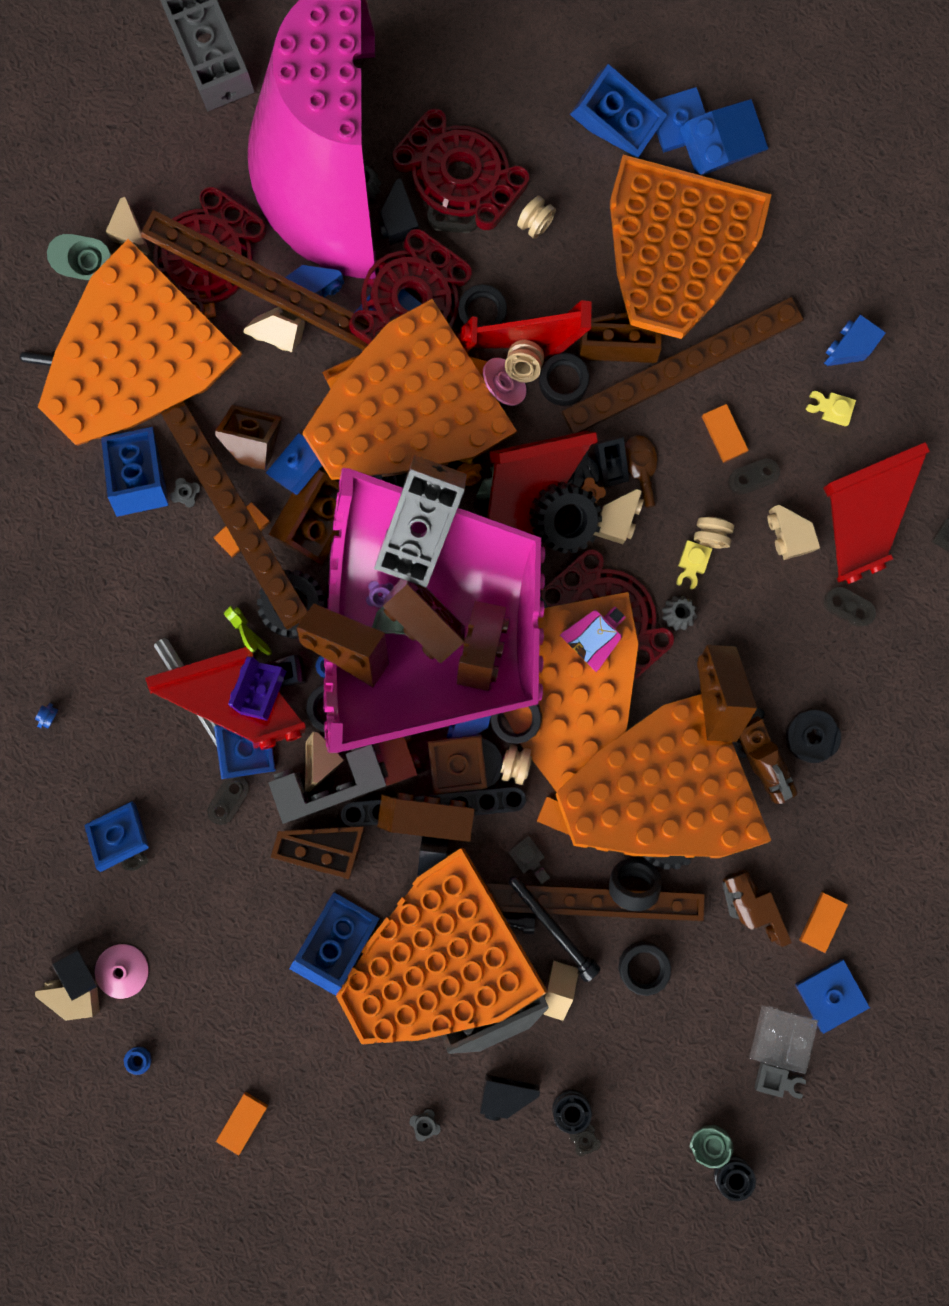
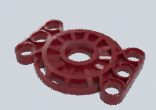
(467, 145)
(213, 224)
(410, 270)
(592, 586)

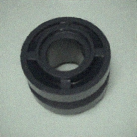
(573, 1124)
(743, 1187)

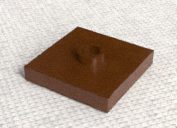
(457, 764)

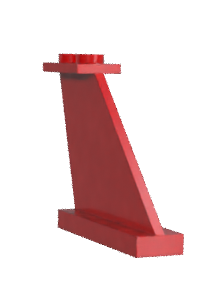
(549, 332)
(529, 468)
(869, 511)
(206, 691)

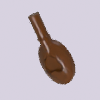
(642, 465)

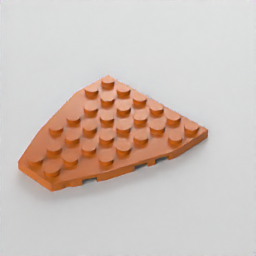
(679, 241)
(130, 351)
(407, 398)
(578, 705)
(664, 792)
(439, 962)

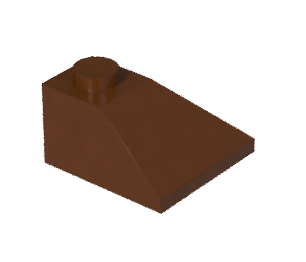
(249, 435)

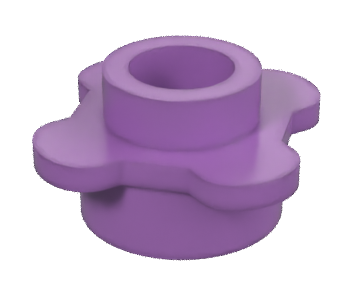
(375, 588)

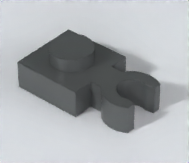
(775, 1081)

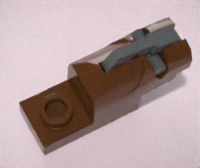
(767, 761)
(754, 908)

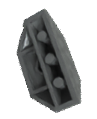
(488, 1035)

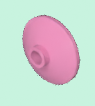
(501, 384)
(134, 968)

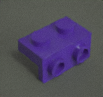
(256, 689)

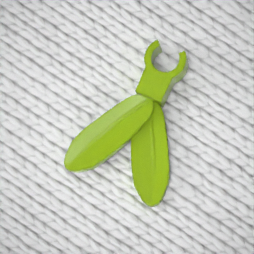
(249, 638)

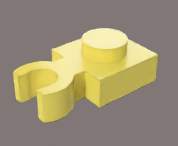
(835, 408)
(693, 559)

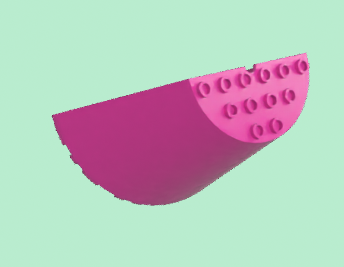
(309, 136)
(415, 693)

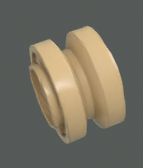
(536, 217)
(524, 361)
(713, 532)
(516, 764)

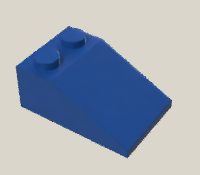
(618, 112)
(723, 137)
(133, 472)
(334, 944)

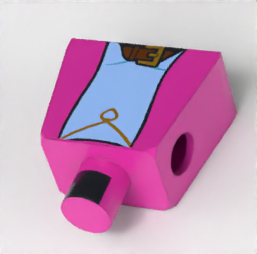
(595, 636)

